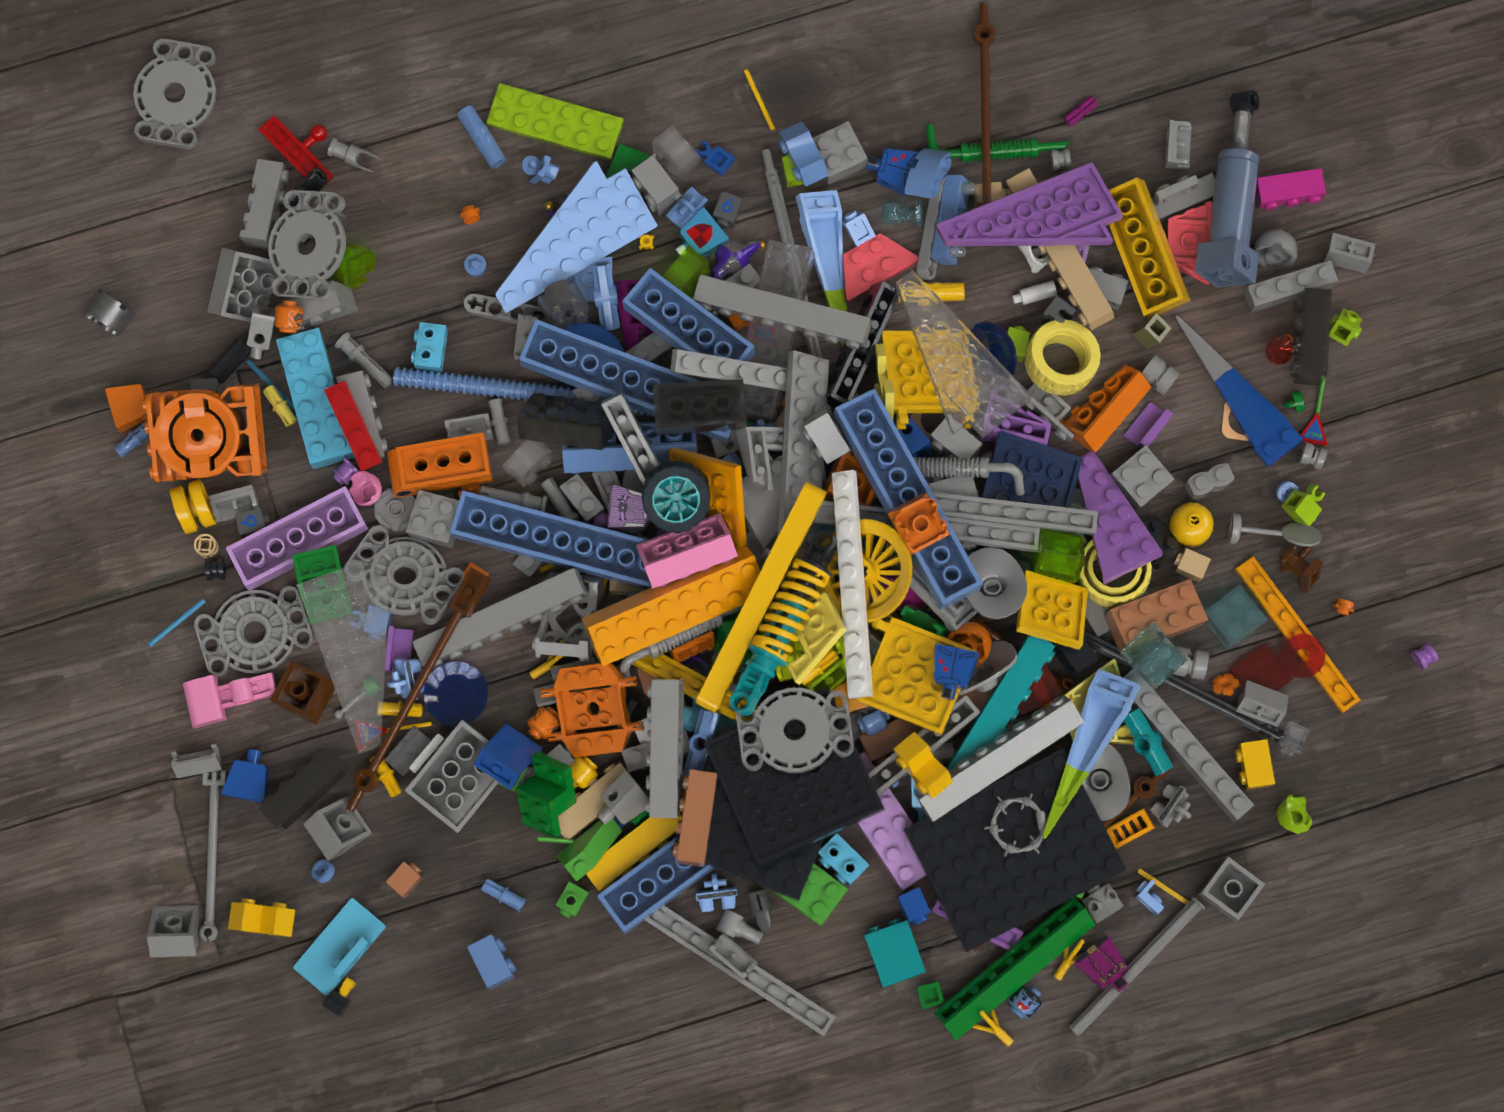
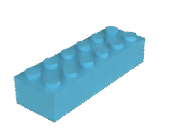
(307, 376)

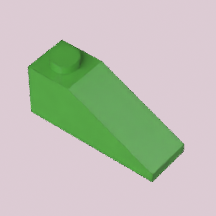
(588, 848)

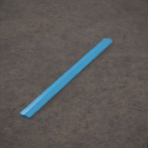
(268, 382)
(177, 622)

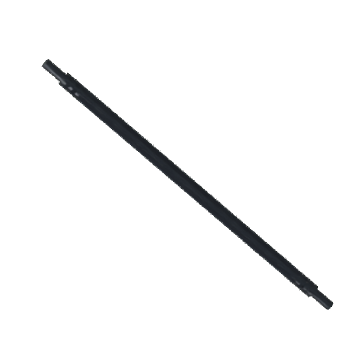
(1192, 692)

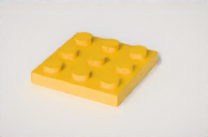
(1053, 610)

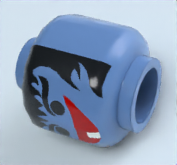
(872, 720)
(1025, 1002)

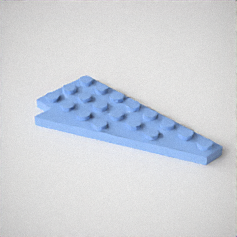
(585, 228)

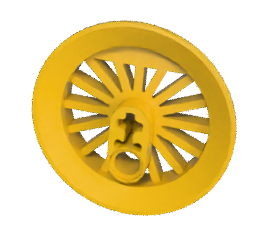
(875, 565)

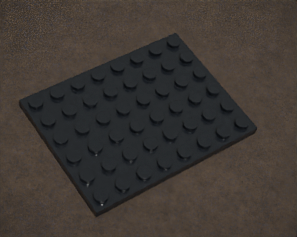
(995, 893)

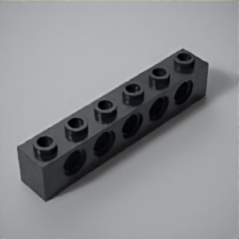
(853, 362)

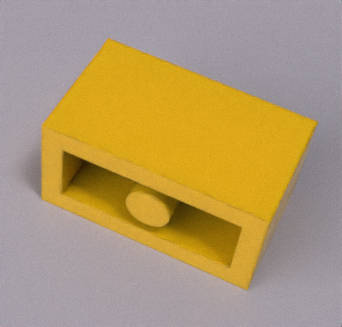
(1255, 764)

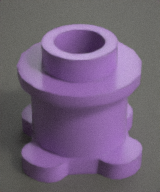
(344, 472)

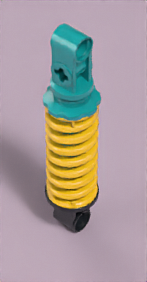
(784, 620)

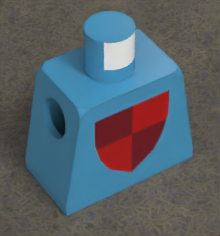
(701, 234)

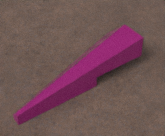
(633, 329)

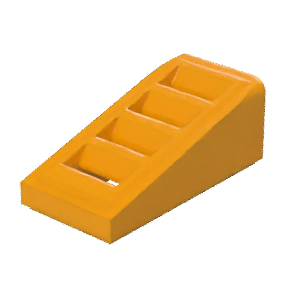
(1147, 820)

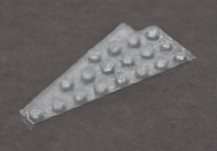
(963, 371)
(352, 634)

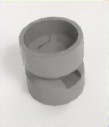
(1160, 375)
(1196, 663)

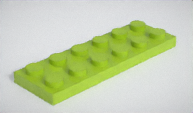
(555, 122)

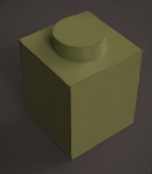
(1151, 331)

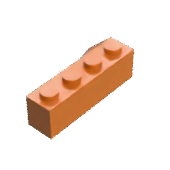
(1107, 408)

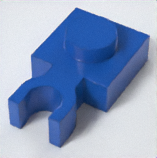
(716, 159)

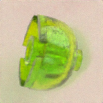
(355, 265)

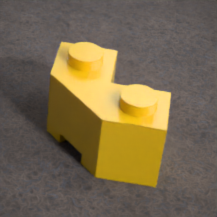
(921, 765)
(269, 920)

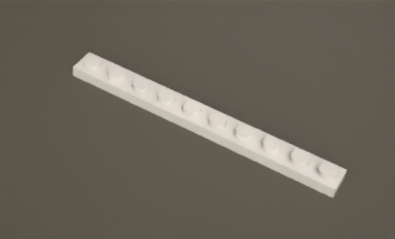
(852, 584)

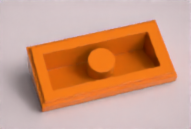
(693, 647)

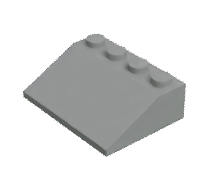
(450, 781)

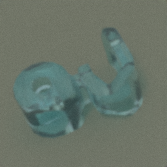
(894, 214)

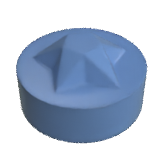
(475, 265)
(1284, 490)
(323, 871)

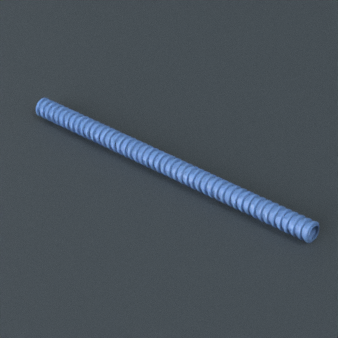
(478, 385)

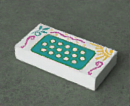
(426, 754)

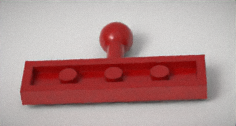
(292, 149)

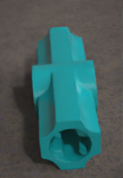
(1153, 751)

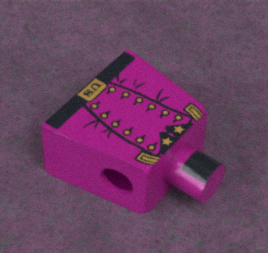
(1103, 965)

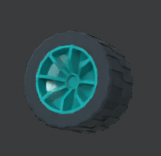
(676, 496)

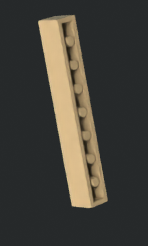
(1071, 269)

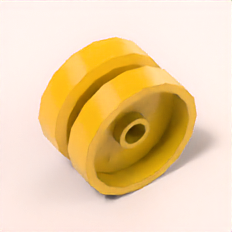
(189, 508)

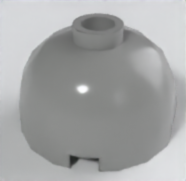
(1277, 249)

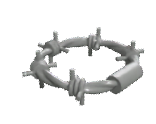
(1041, 820)

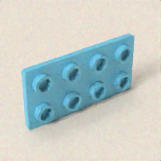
(339, 947)

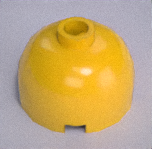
(1187, 532)

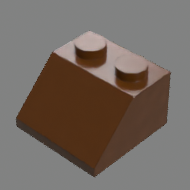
(303, 692)

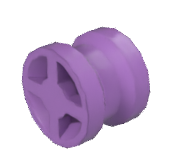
(1424, 655)

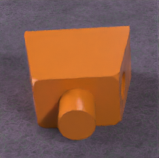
(127, 406)

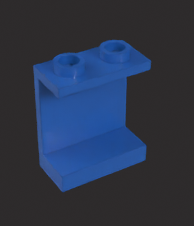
(507, 756)

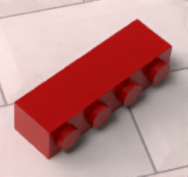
(353, 425)

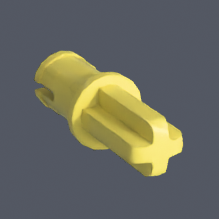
(279, 405)

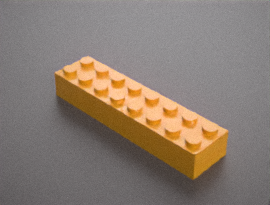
(670, 608)

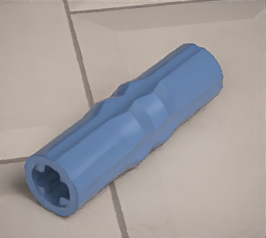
(481, 136)

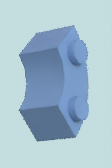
(803, 154)
(926, 176)

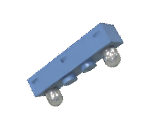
(953, 203)

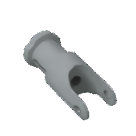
(349, 154)

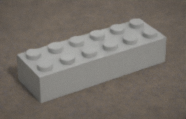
(666, 747)

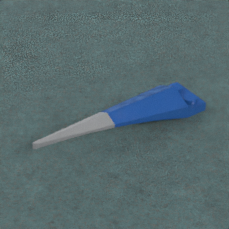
(1260, 421)

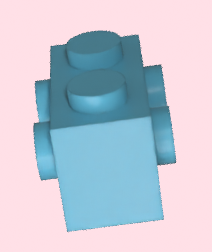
(431, 344)
(846, 857)

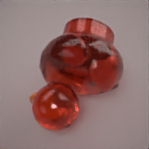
(1279, 350)

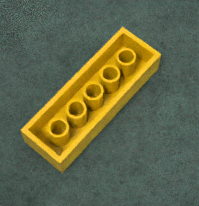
(1146, 250)

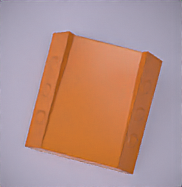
(918, 523)

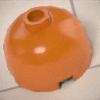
(975, 637)

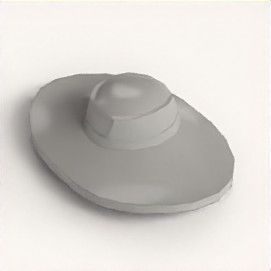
(1002, 580)
(987, 675)
(1108, 784)

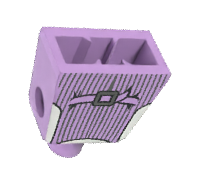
(625, 510)

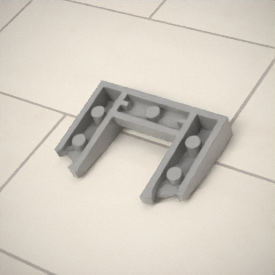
(754, 448)

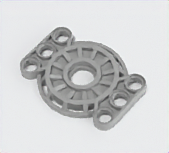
(177, 116)
(323, 260)
(410, 553)
(230, 631)
(818, 735)

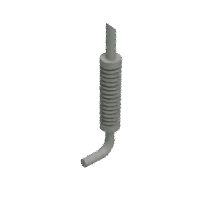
(968, 467)
(668, 643)

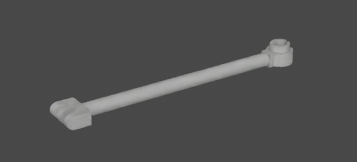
(214, 784)

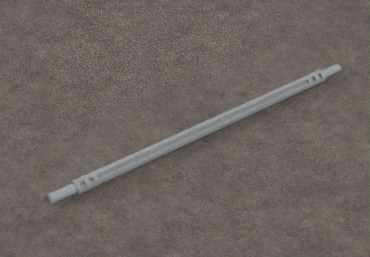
(784, 227)

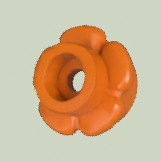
(470, 214)
(1343, 606)

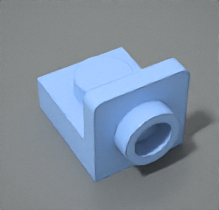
(858, 227)
(1151, 900)

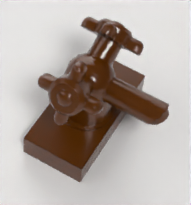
(1305, 571)

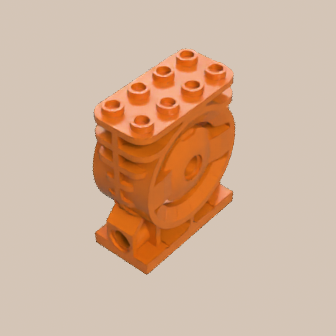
(165, 405)

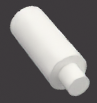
(1035, 293)

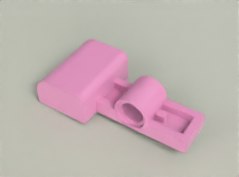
(208, 700)

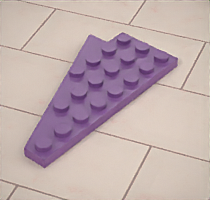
(1051, 213)

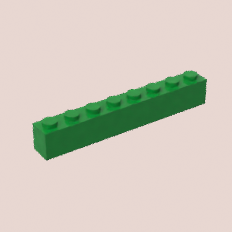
(1014, 968)

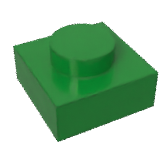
(930, 995)

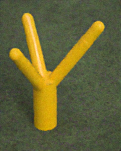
(545, 666)
(1067, 961)
(996, 1029)

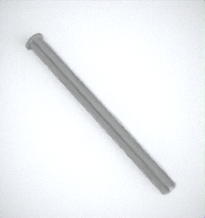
(1138, 965)

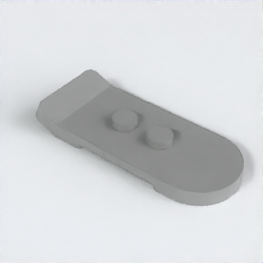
(953, 615)

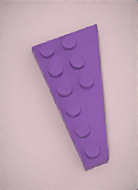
(1120, 535)

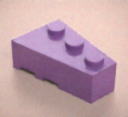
(1023, 425)

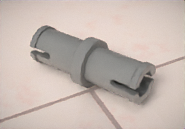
(499, 421)

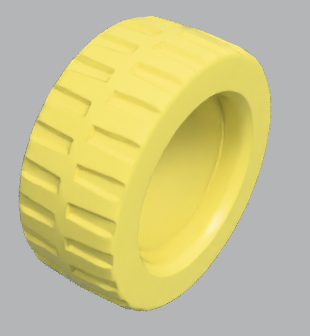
(1075, 337)
(1108, 596)

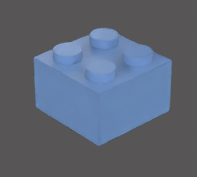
(491, 961)

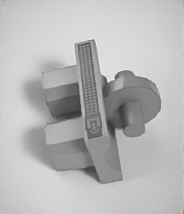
(1175, 808)

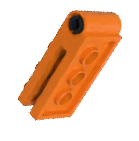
(406, 461)

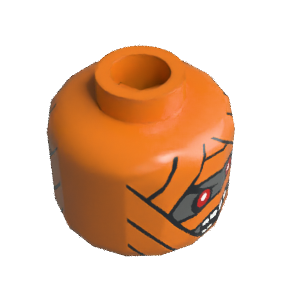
(288, 317)
(543, 722)

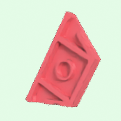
(1185, 234)
(872, 263)

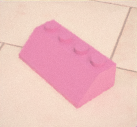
(684, 553)

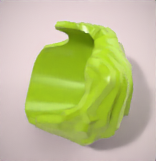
(1293, 814)

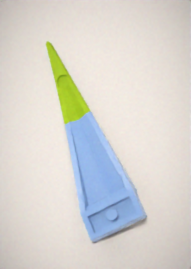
(823, 233)
(1103, 712)

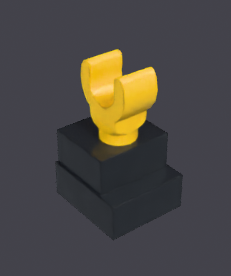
(337, 1001)

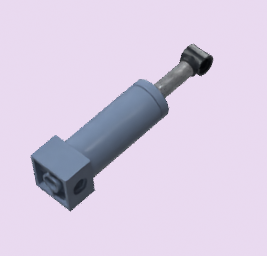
(1227, 255)

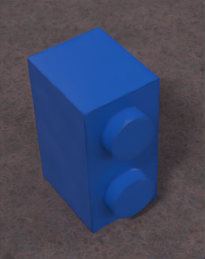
(913, 906)

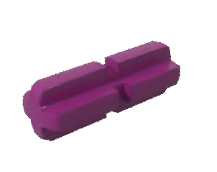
(1083, 109)

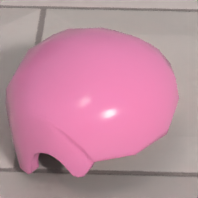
(365, 488)

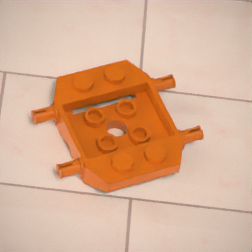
(576, 714)

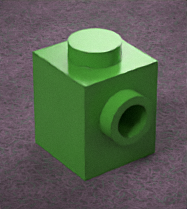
(572, 900)

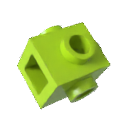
(1345, 326)

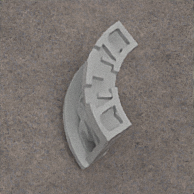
(570, 646)

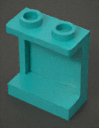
(894, 952)

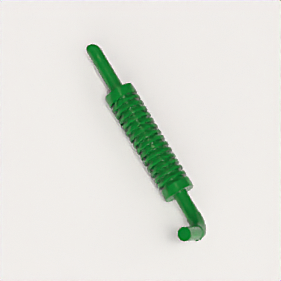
(998, 150)

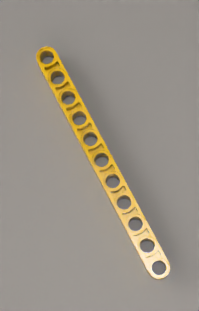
(760, 597)

